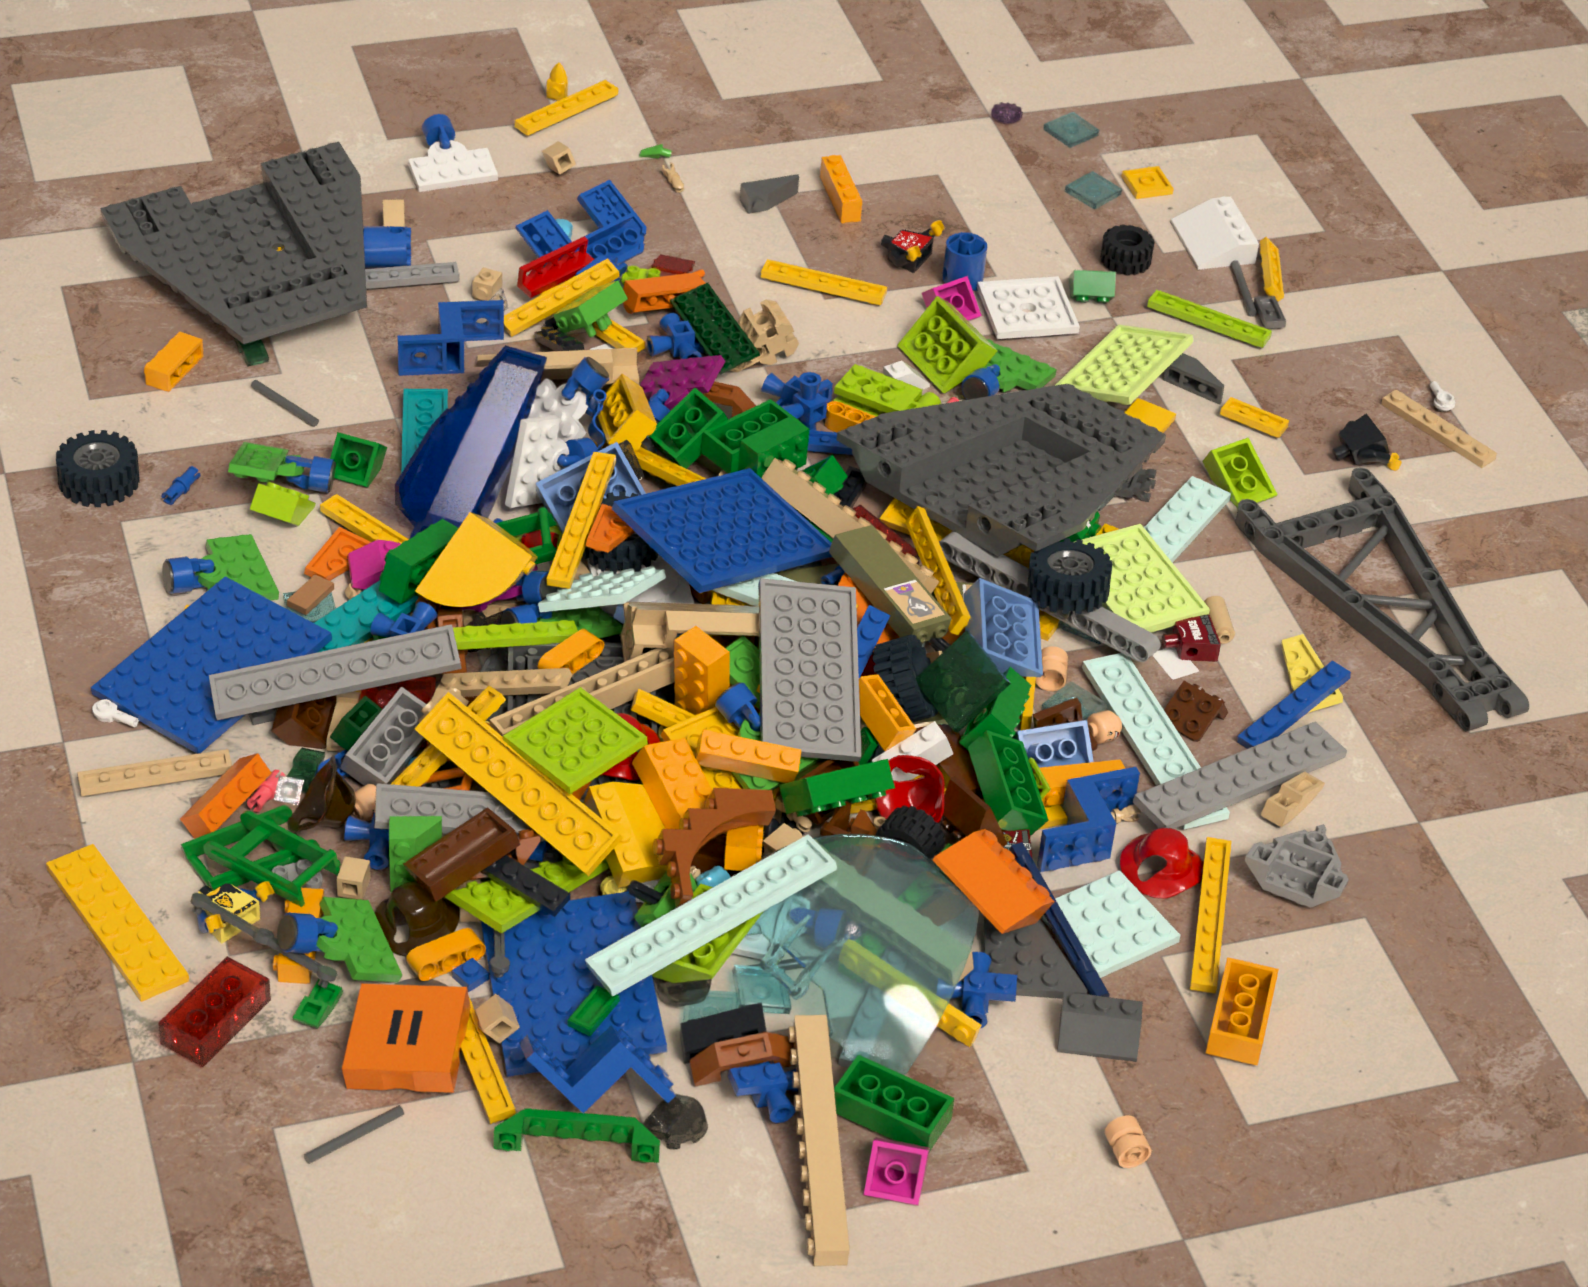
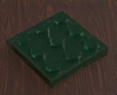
(962, 681)

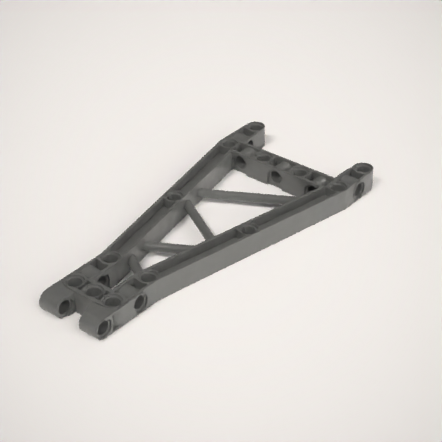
(1375, 506)

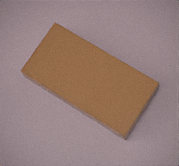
(310, 594)

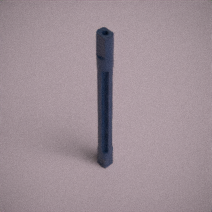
(1063, 930)

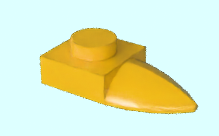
(557, 83)

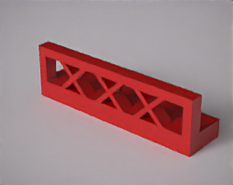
(556, 270)

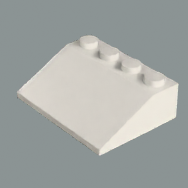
(1216, 234)

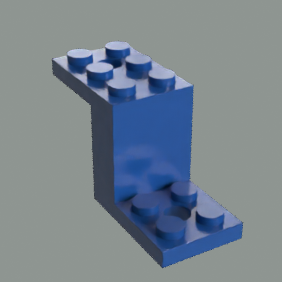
(446, 349)
(1089, 821)
(597, 1068)

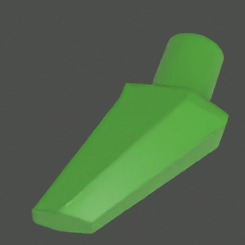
(655, 152)

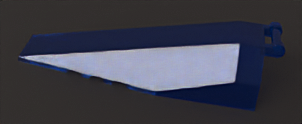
(471, 444)

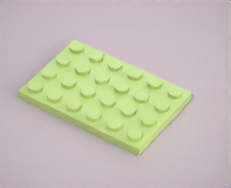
(1126, 363)
(1145, 581)

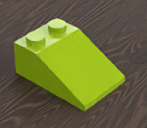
(1239, 472)

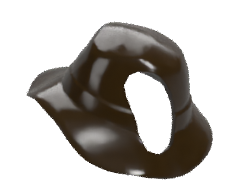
(326, 800)
(424, 916)

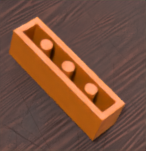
(658, 291)
(226, 795)

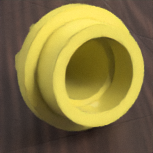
(609, 886)

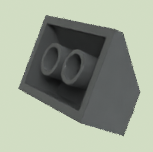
(1100, 1026)

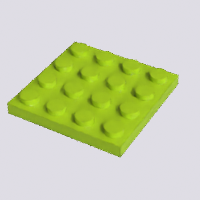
(575, 740)

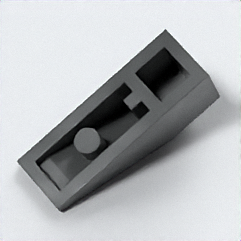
(767, 193)
(1194, 377)

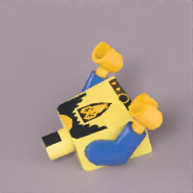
(236, 900)

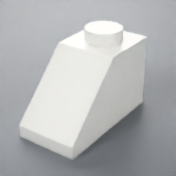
(905, 373)

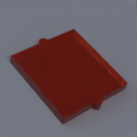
(673, 264)

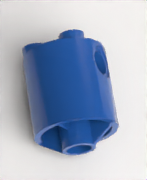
(387, 246)
(965, 257)

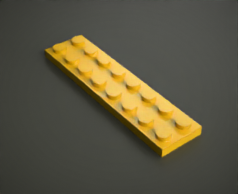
(117, 922)

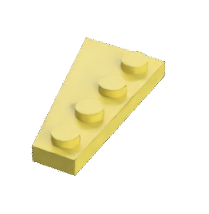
(1303, 664)

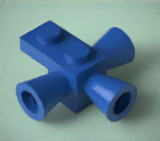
(679, 339)
(776, 387)
(812, 400)
(420, 619)
(379, 840)
(983, 986)
(767, 1087)

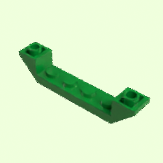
(592, 1127)

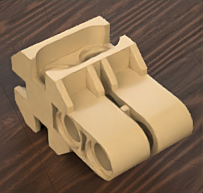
(768, 332)

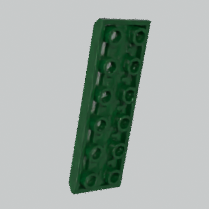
(714, 326)

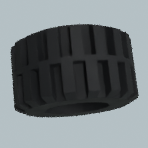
(1127, 249)
(914, 828)

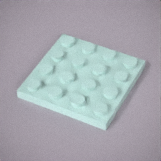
(602, 589)
(1115, 923)

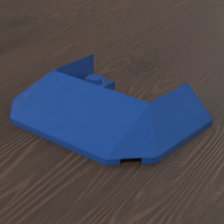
(618, 234)

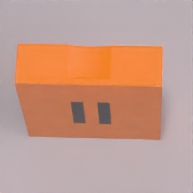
(406, 1037)

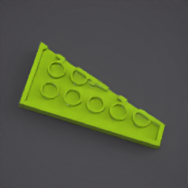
(503, 908)

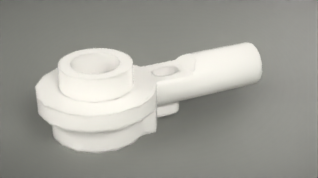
(1444, 400)
(107, 712)

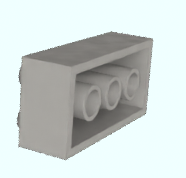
(387, 742)

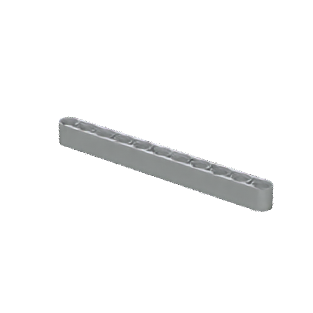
(1099, 623)

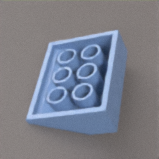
(561, 489)
(1005, 627)

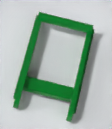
(537, 521)
(264, 829)
(232, 834)

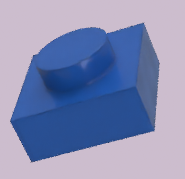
(470, 974)

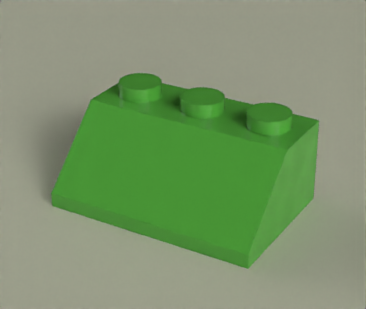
(406, 839)

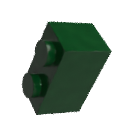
(355, 723)

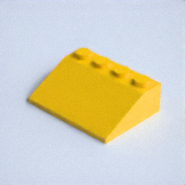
(634, 817)

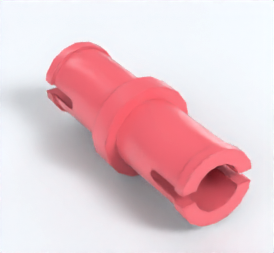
(264, 792)

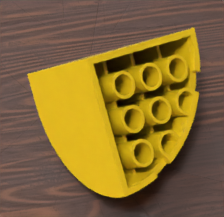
(476, 565)

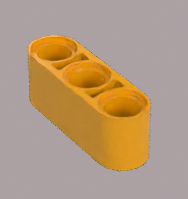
(841, 416)
(573, 652)
(445, 954)

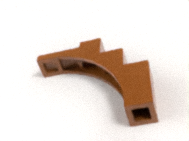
(723, 812)

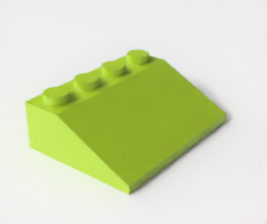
(946, 345)
(710, 957)

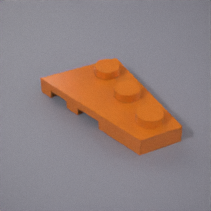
(607, 530)
(332, 557)

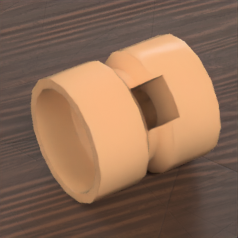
(1054, 669)
(1128, 1141)

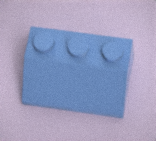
(1057, 744)

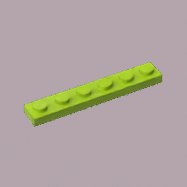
(1209, 318)
(513, 634)

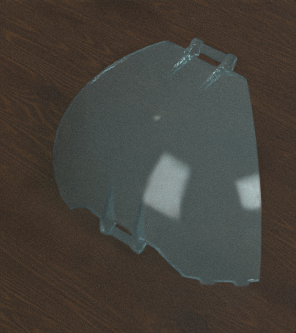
(879, 941)

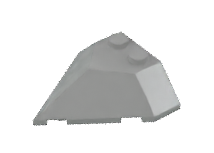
(1299, 867)

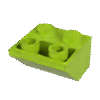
(281, 503)

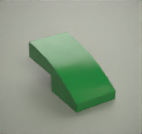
(319, 1005)

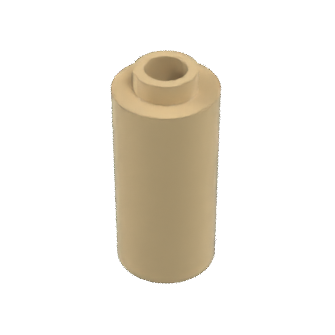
(1220, 618)

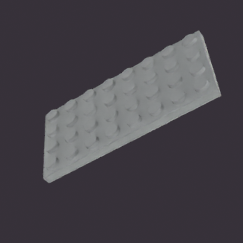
(809, 668)

